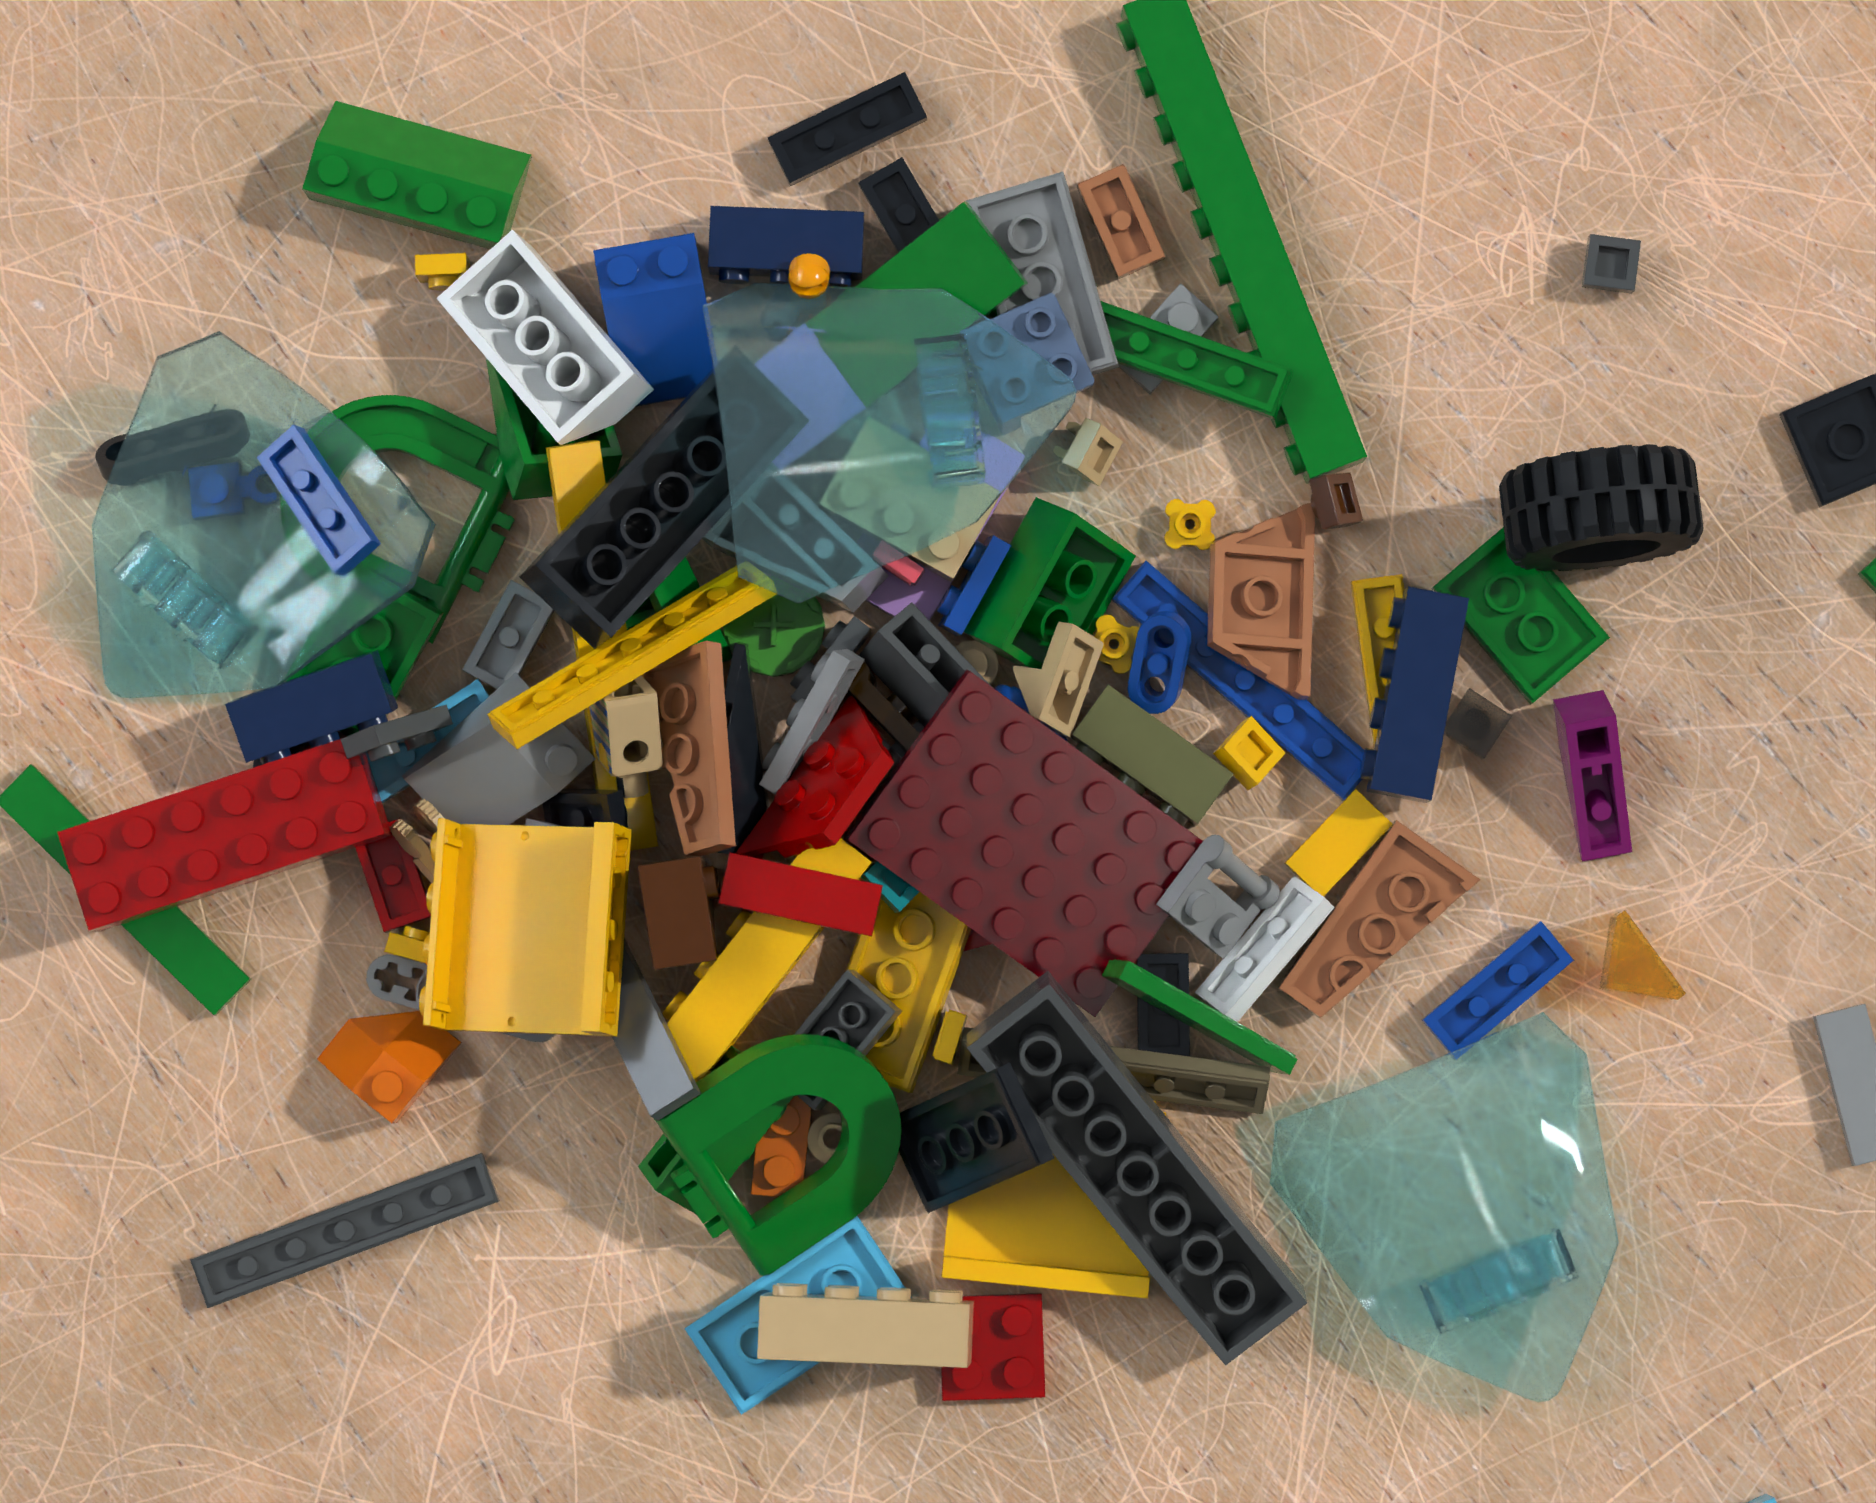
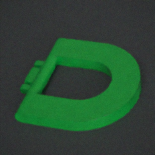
(458, 449)
(826, 1198)

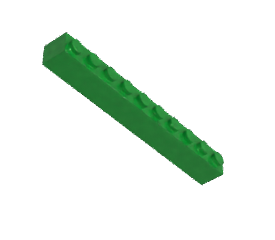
(1241, 231)

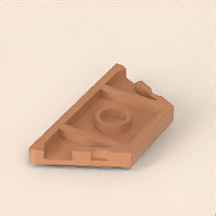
(1265, 599)

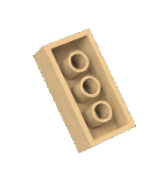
(865, 1328)

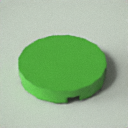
(779, 634)

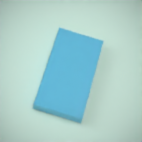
(730, 1331)

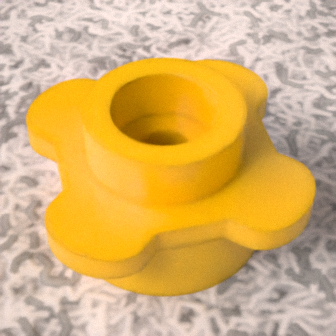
(1179, 535)
(1120, 657)

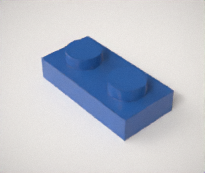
(982, 564)

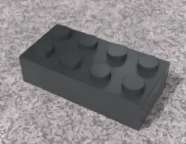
(852, 1014)

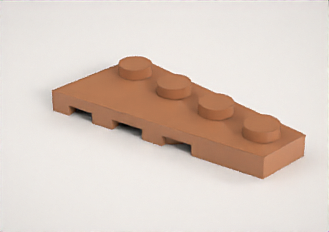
(1382, 909)

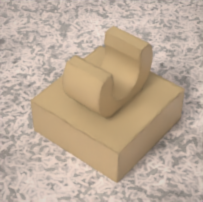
(1090, 450)

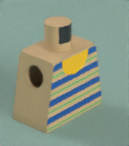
(628, 735)

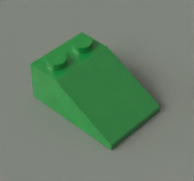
(525, 439)

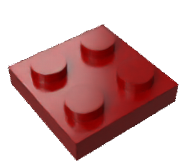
(1004, 1351)

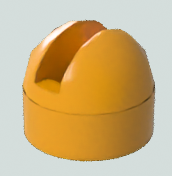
(809, 275)

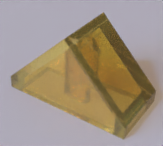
(1633, 964)

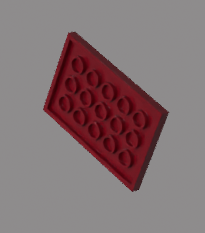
(1026, 841)

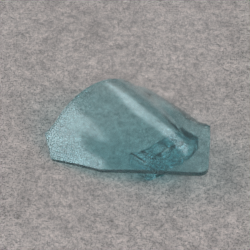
(867, 425)
(200, 554)
(1465, 1203)

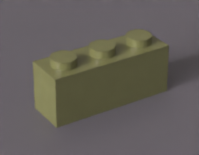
(1150, 757)

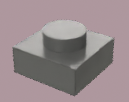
(1611, 263)

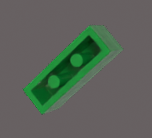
(727, 1152)

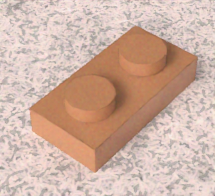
(1120, 221)

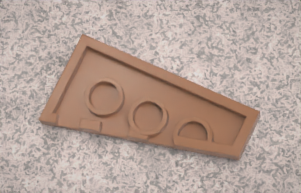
(696, 746)

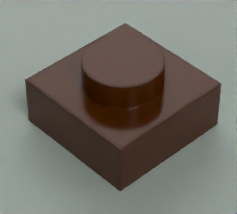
(1335, 501)

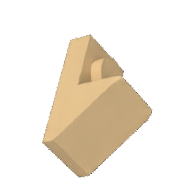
(1060, 686)

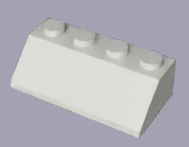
(544, 341)

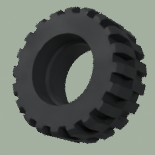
(1601, 507)

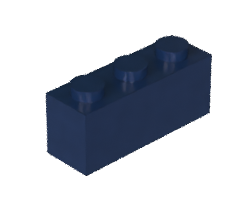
(768, 239)
(312, 708)

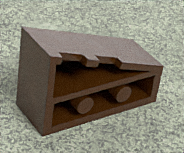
(680, 910)

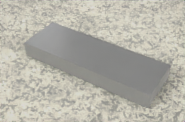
(1851, 1068)

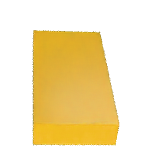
(1338, 843)

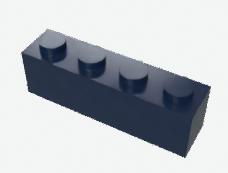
(1416, 694)

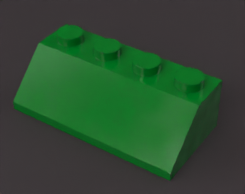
(416, 175)

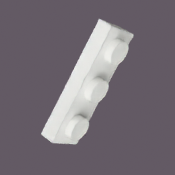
(1265, 949)

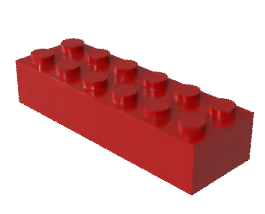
(223, 834)

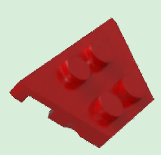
(825, 789)

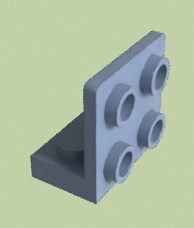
(1046, 331)

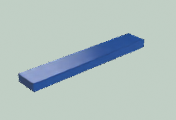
(1289, 721)

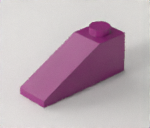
(1593, 774)

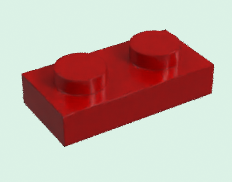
(393, 883)

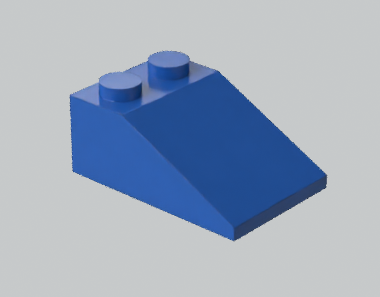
(656, 312)

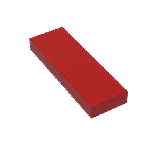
(800, 894)

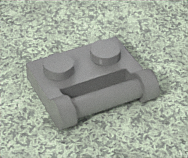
(1205, 908)

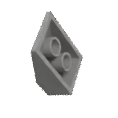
(485, 779)

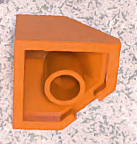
(388, 1059)

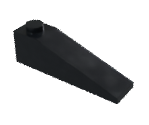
(745, 748)

